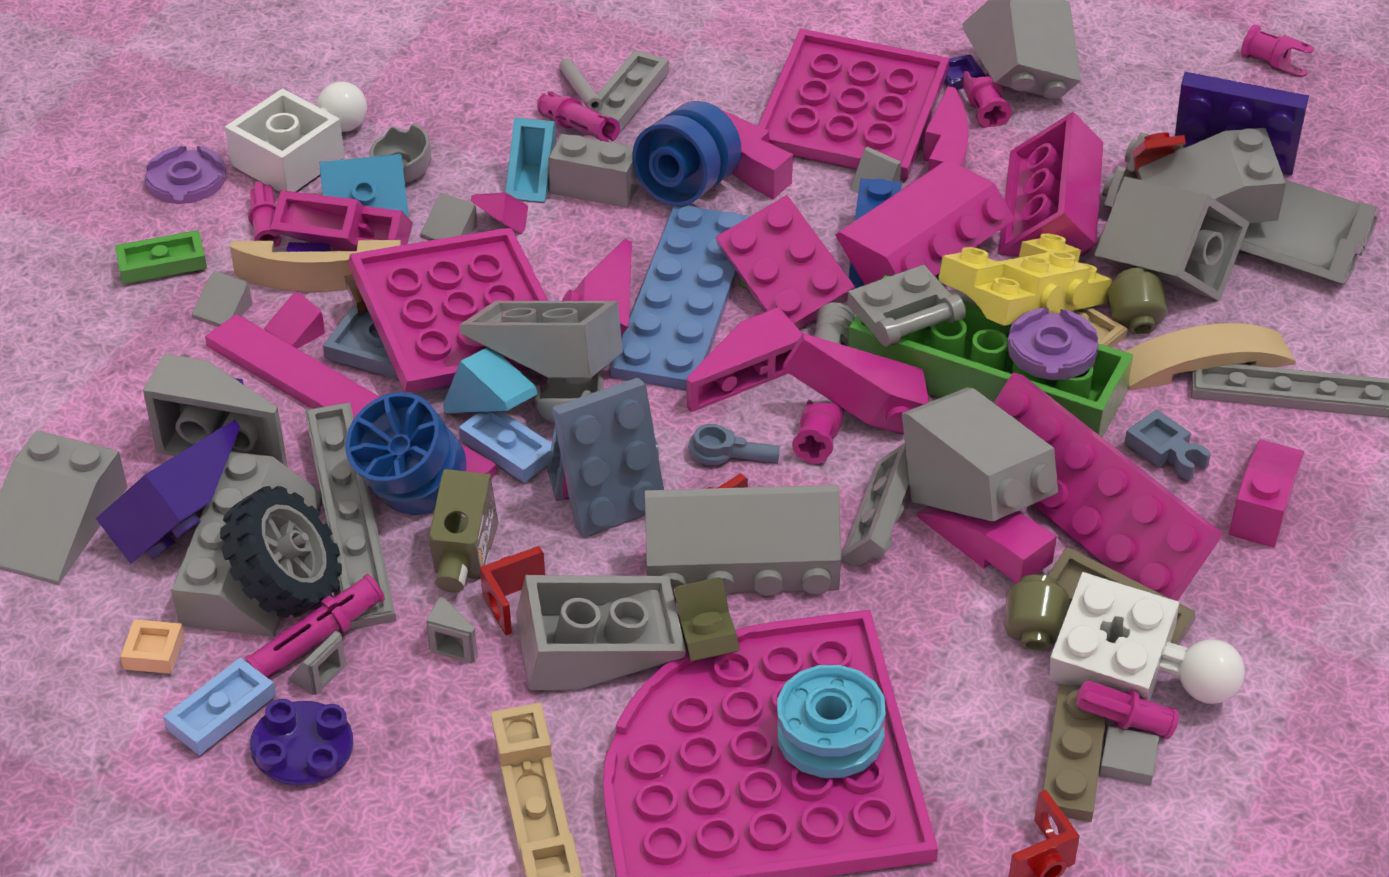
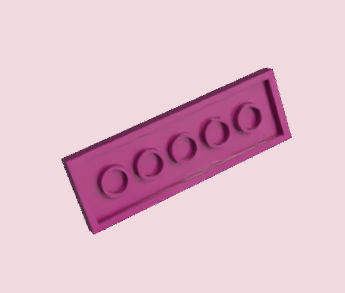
(1110, 500)

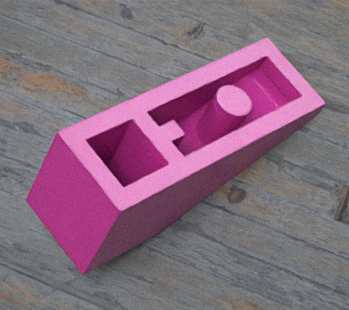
(608, 282)
(744, 359)
(858, 381)
(1265, 493)

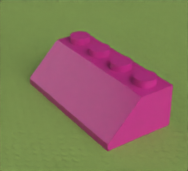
(1054, 187)
(924, 222)

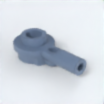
(716, 445)

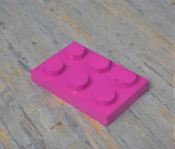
(784, 262)

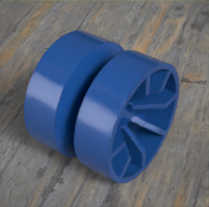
(686, 153)
(402, 450)

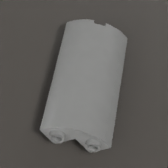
(1313, 228)

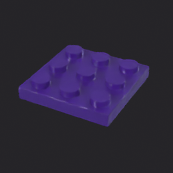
(1219, 105)

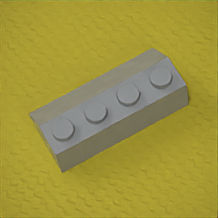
(747, 536)
(204, 587)

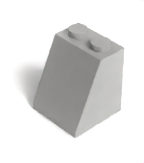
(1027, 45)
(1173, 234)
(975, 458)

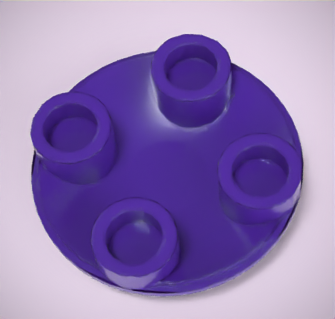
(301, 741)

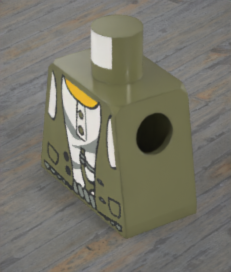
(458, 542)

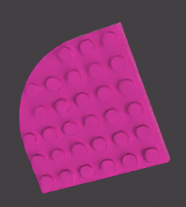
(708, 793)

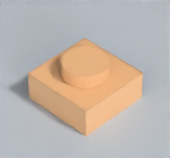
(152, 646)

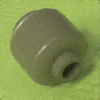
(1137, 300)
(1036, 611)

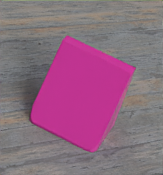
(504, 209)
(297, 321)

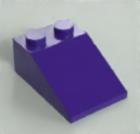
(168, 497)

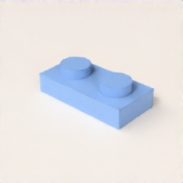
(506, 443)
(219, 706)

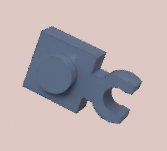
(1164, 440)

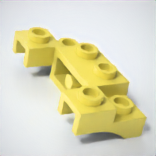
(1041, 277)

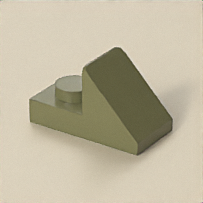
(705, 619)

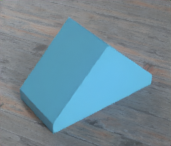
(528, 159)
(487, 384)

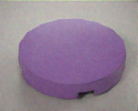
(174, 183)
(1053, 344)

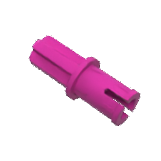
(262, 213)
(1127, 709)

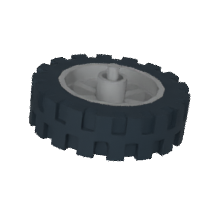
(271, 540)

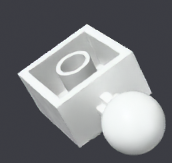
(289, 136)
(1142, 632)

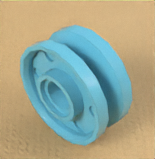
(831, 721)

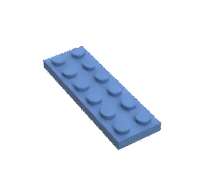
(679, 300)

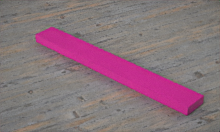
(301, 374)

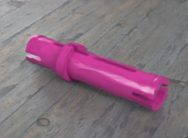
(571, 114)
(319, 625)

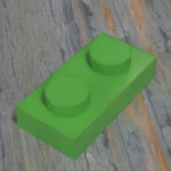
(160, 257)

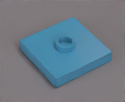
(371, 180)

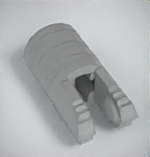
(834, 323)

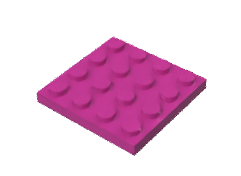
(853, 96)
(430, 288)

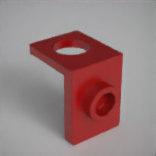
(1156, 147)
(507, 577)
(1052, 855)

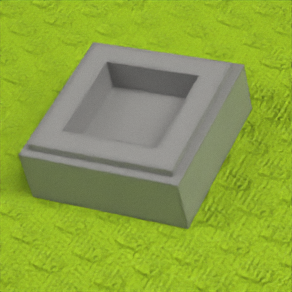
(1129, 755)

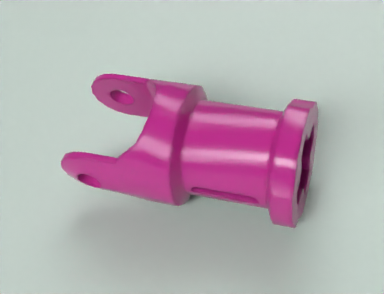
(1274, 49)
(987, 98)
(818, 427)

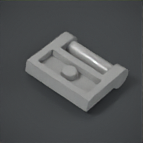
(904, 304)

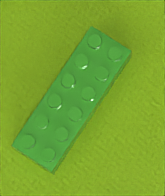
(977, 357)

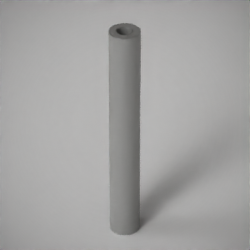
(580, 85)

